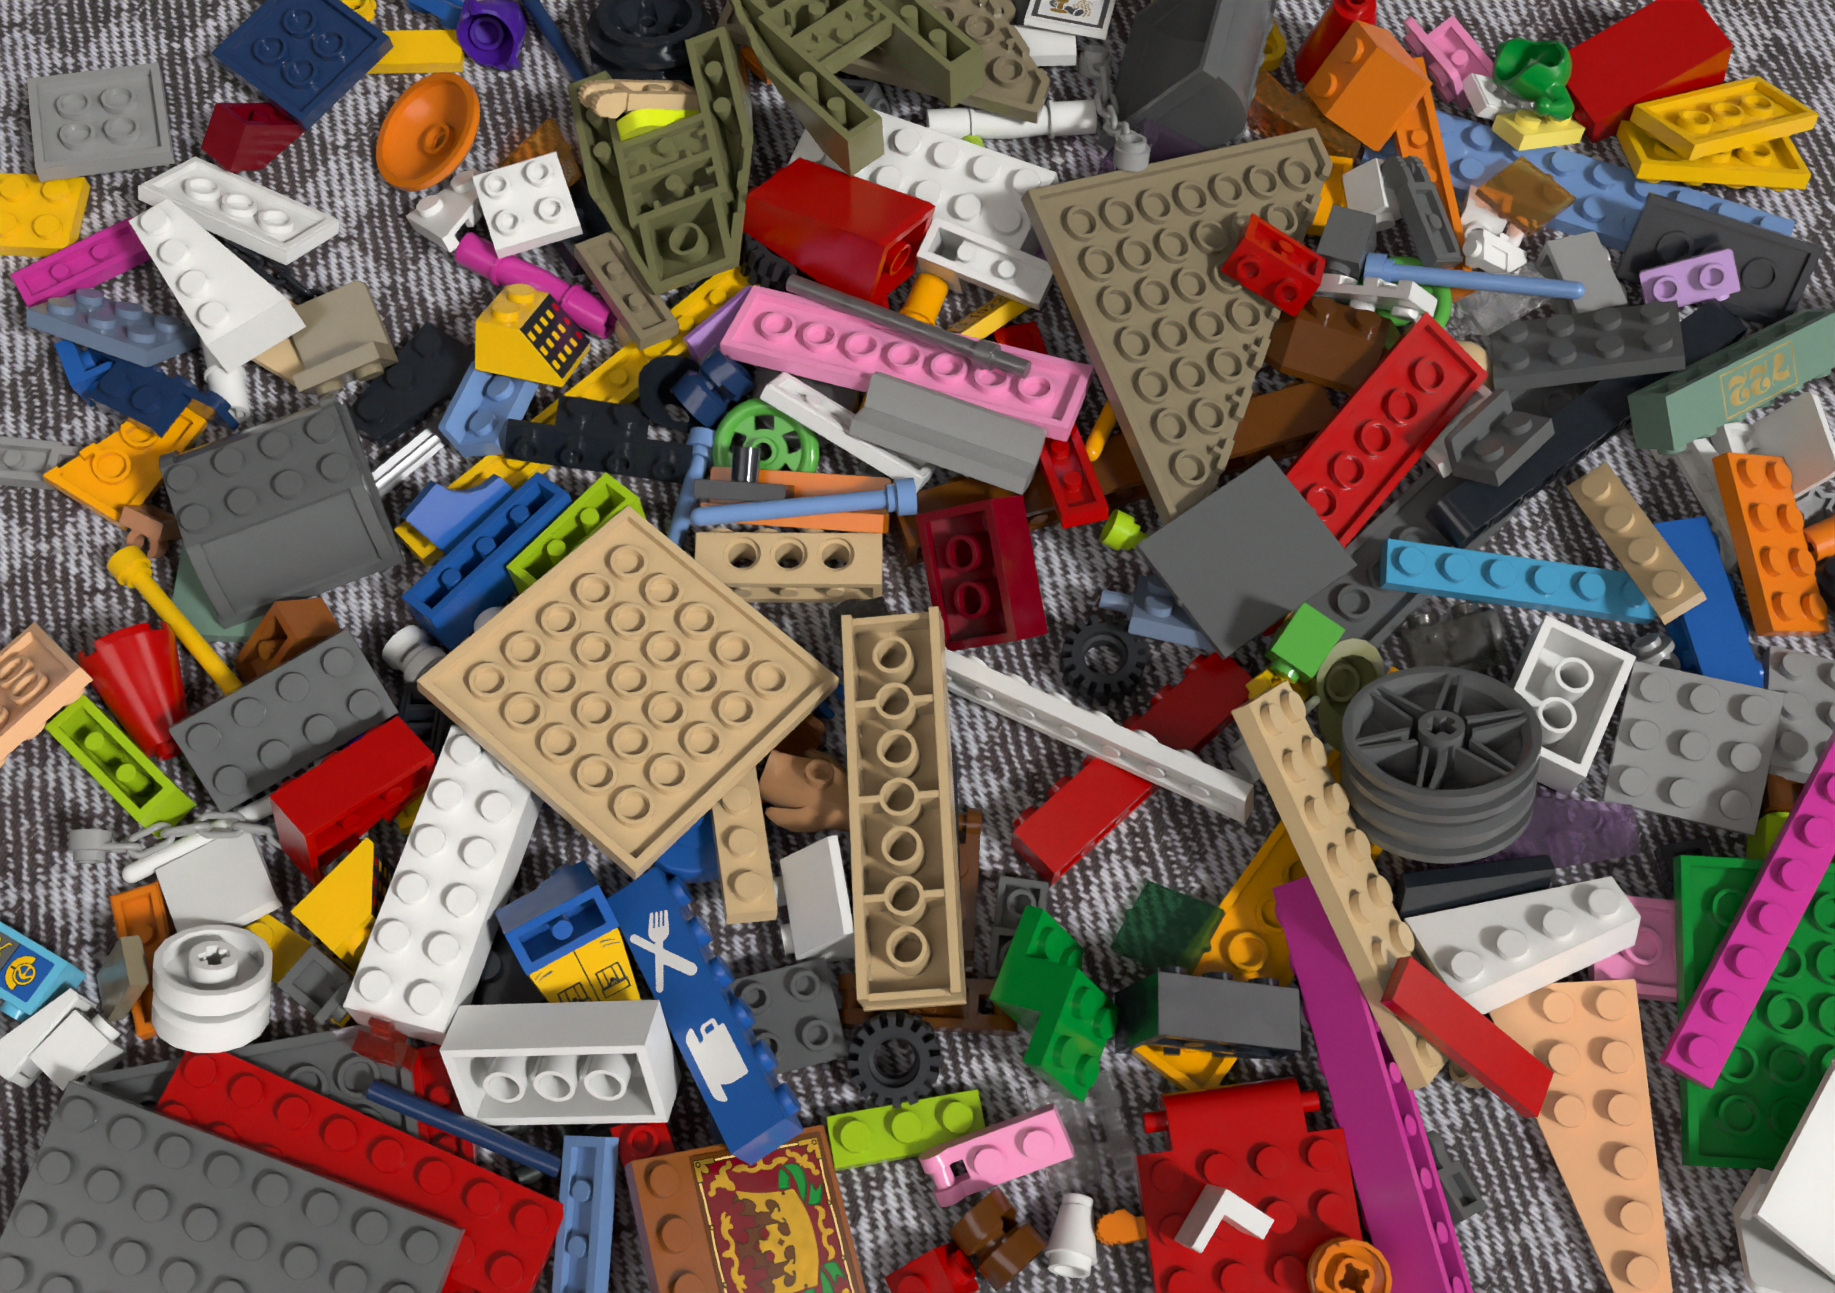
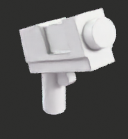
(1495, 252)

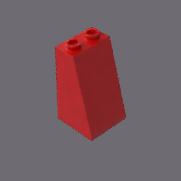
(1644, 58)
(839, 227)

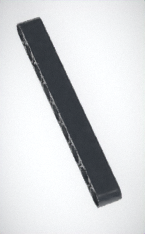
(1578, 430)

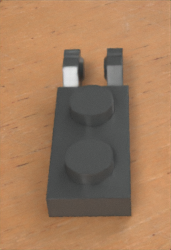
(1422, 211)

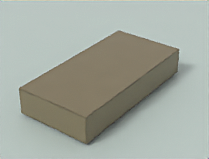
(123, 978)

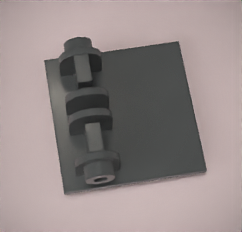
(795, 1014)

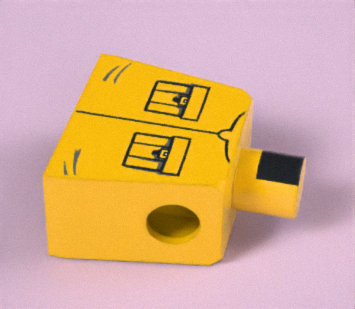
(589, 974)

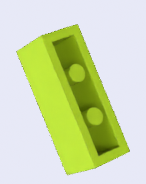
(571, 529)
(119, 765)

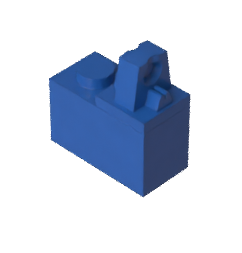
(556, 917)

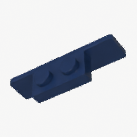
(154, 399)

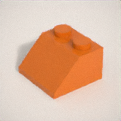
(1368, 84)

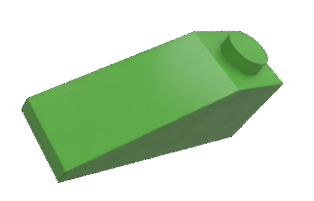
(1302, 644)

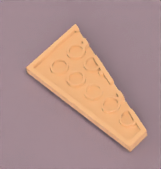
(1599, 1120)

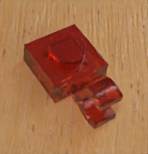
(385, 1045)

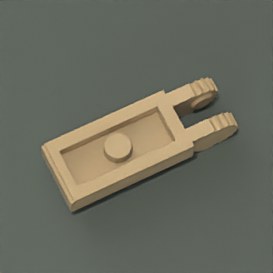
(619, 96)

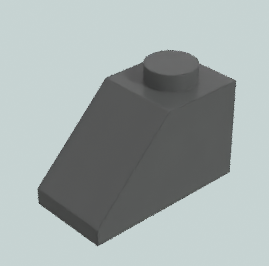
(1347, 241)

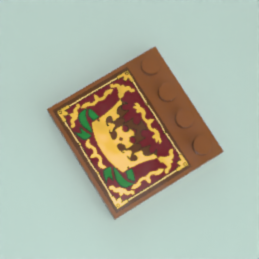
(743, 1226)

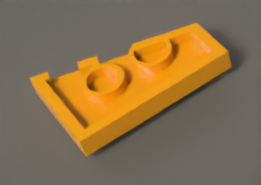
(123, 466)

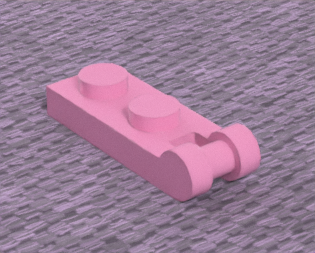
(997, 1154)

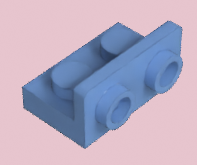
(481, 409)

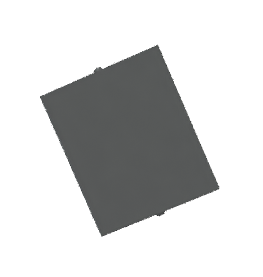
(1245, 557)

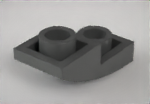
(1011, 901)

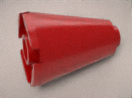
(1328, 33)
(141, 684)

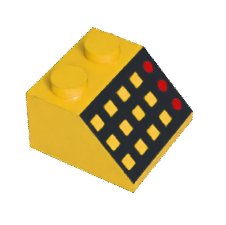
(528, 337)
(348, 902)

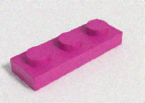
(82, 264)

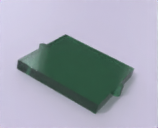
(1167, 929)

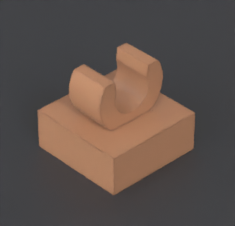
(151, 523)

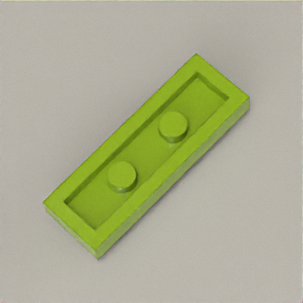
(902, 1132)

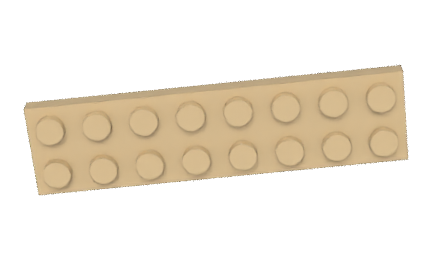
(1336, 863)

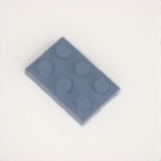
(113, 327)

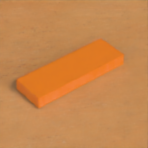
(145, 914)

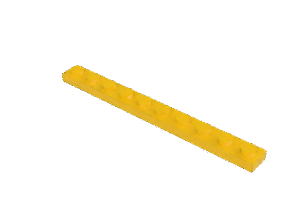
(611, 382)

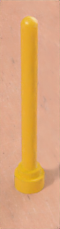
(134, 569)

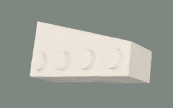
(1525, 940)

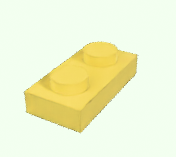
(1530, 131)

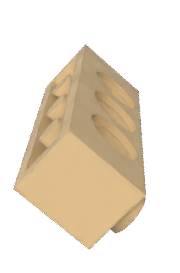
(806, 583)

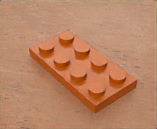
(1770, 545)

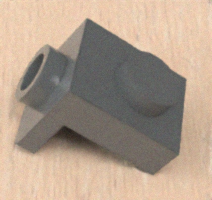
(318, 985)

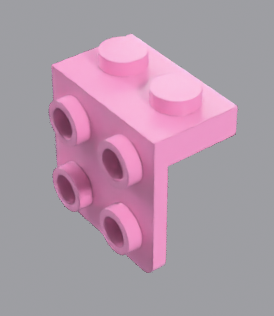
(1448, 56)

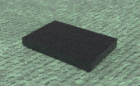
(1470, 884)

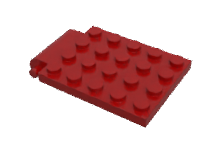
(1259, 1149)

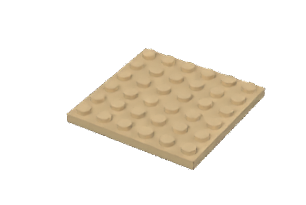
(629, 689)

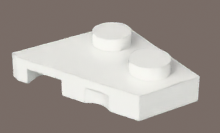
(443, 214)

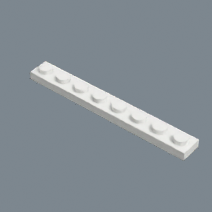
(1099, 736)

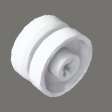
(211, 988)

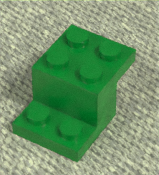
(1055, 1004)

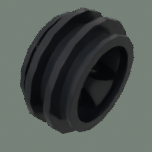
(645, 38)

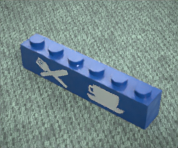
(705, 1016)

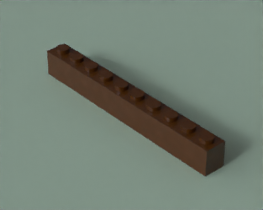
(1272, 425)

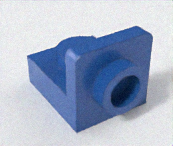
(81, 368)

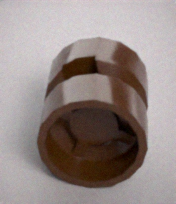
(997, 1239)

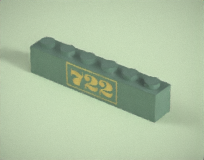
(1733, 381)

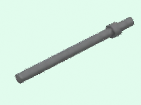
(983, 353)

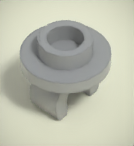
(1656, 650)

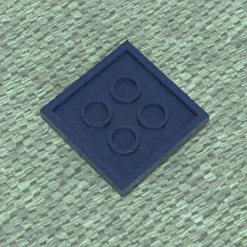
(302, 54)

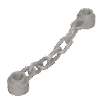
(1130, 149)
(92, 845)

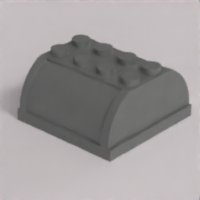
(1193, 67)
(280, 511)

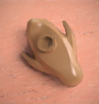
(806, 792)

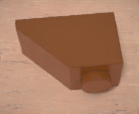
(283, 633)

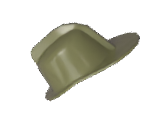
(1341, 676)

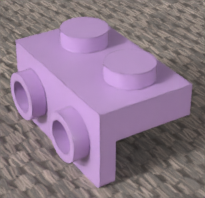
(1692, 279)

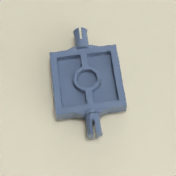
(1155, 614)

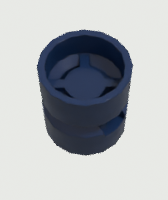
(713, 386)

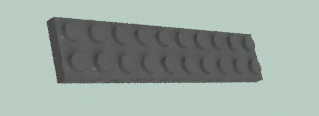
(1356, 597)

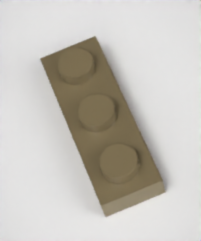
(626, 290)

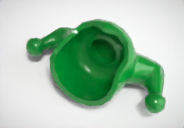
(1536, 75)

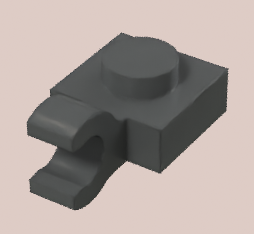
(1459, 1191)

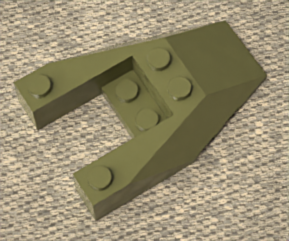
(812, 40)
(681, 187)

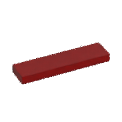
(1467, 1037)

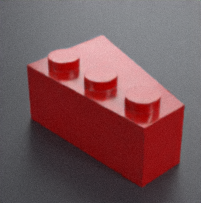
(349, 794)

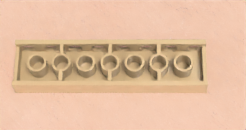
(902, 813)

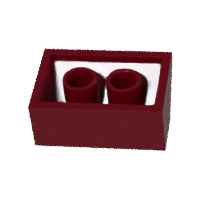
(982, 572)

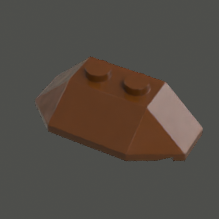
(1330, 343)

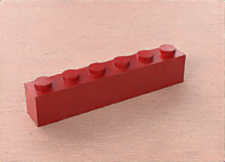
(1103, 795)

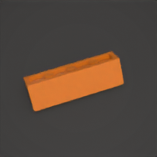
(818, 484)

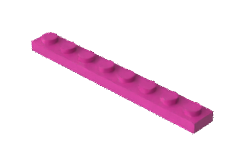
(1758, 932)

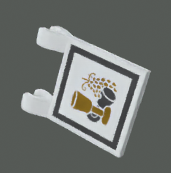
(1076, 17)

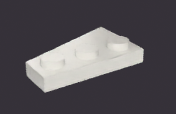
(1404, 300)

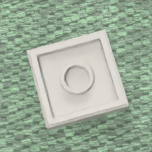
(219, 884)

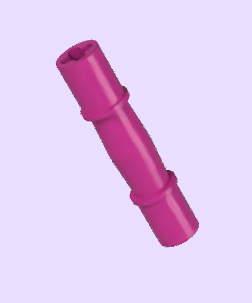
(580, 305)

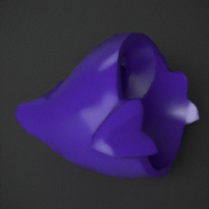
(492, 32)

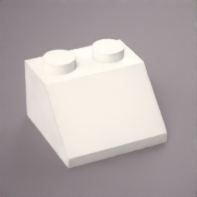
(816, 903)

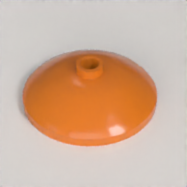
(428, 132)

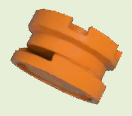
(1348, 1267)

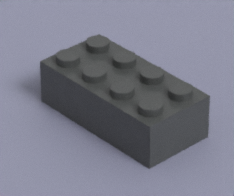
(283, 719)

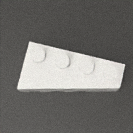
(220, 293)

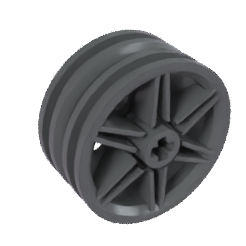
(1440, 763)

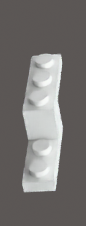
(967, 257)

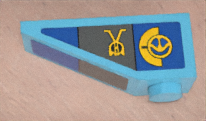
(31, 975)

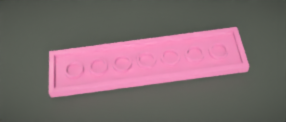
(845, 350)

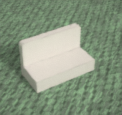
(1217, 1205)

